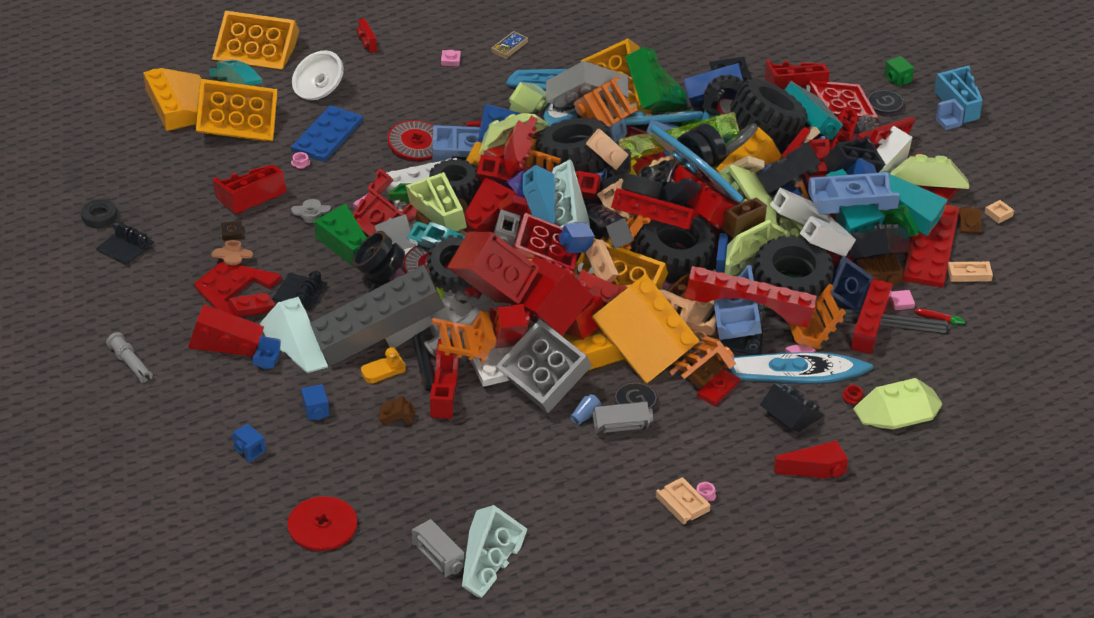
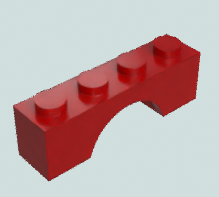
(871, 316)
(445, 384)

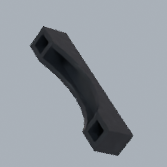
(609, 223)

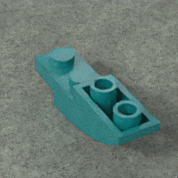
(236, 72)
(427, 235)

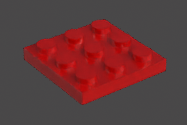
(842, 95)

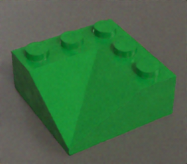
(653, 84)

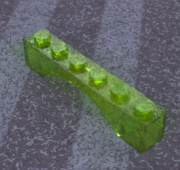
(646, 145)

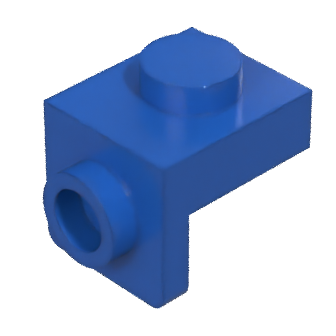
(267, 353)

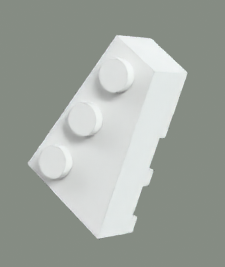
(894, 149)

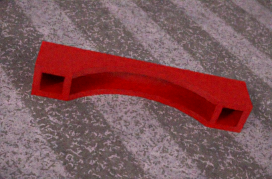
(495, 169)
(710, 285)

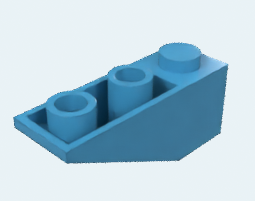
(540, 193)

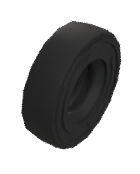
(99, 221)

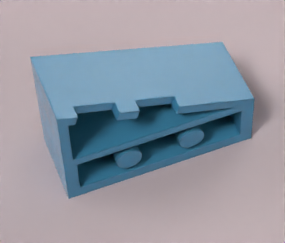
(960, 85)

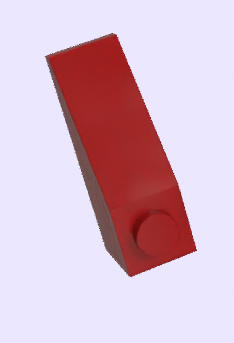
(816, 461)

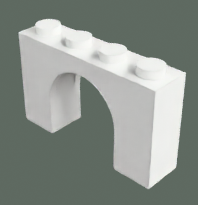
(818, 228)

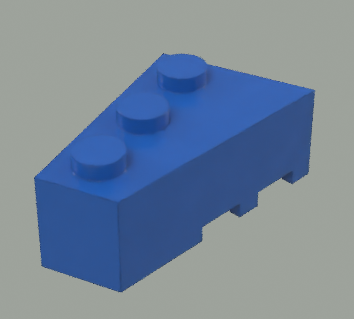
(697, 84)

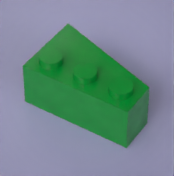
(340, 232)

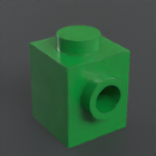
(899, 71)

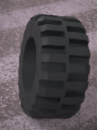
(770, 109)
(568, 142)
(698, 241)
(794, 255)

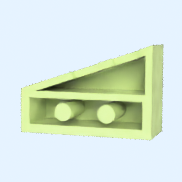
(437, 201)

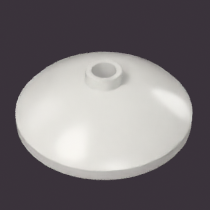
(317, 75)

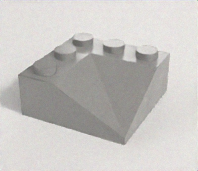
(581, 80)
(544, 365)

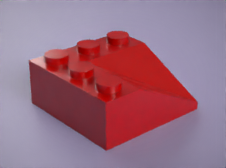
(541, 240)

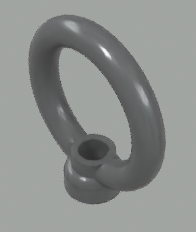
(740, 138)

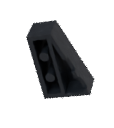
(847, 153)
(789, 169)
(880, 241)

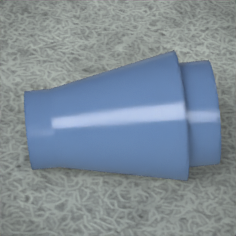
(585, 409)

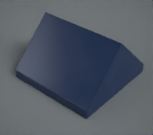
(850, 285)

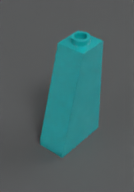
(817, 112)
(923, 205)
(857, 217)

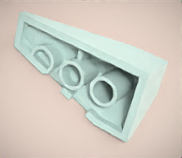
(568, 196)
(292, 326)
(490, 543)

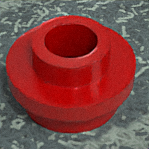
(853, 394)

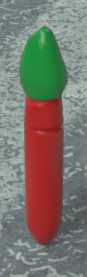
(954, 320)

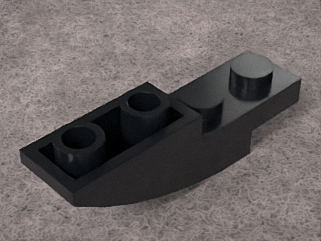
(679, 192)

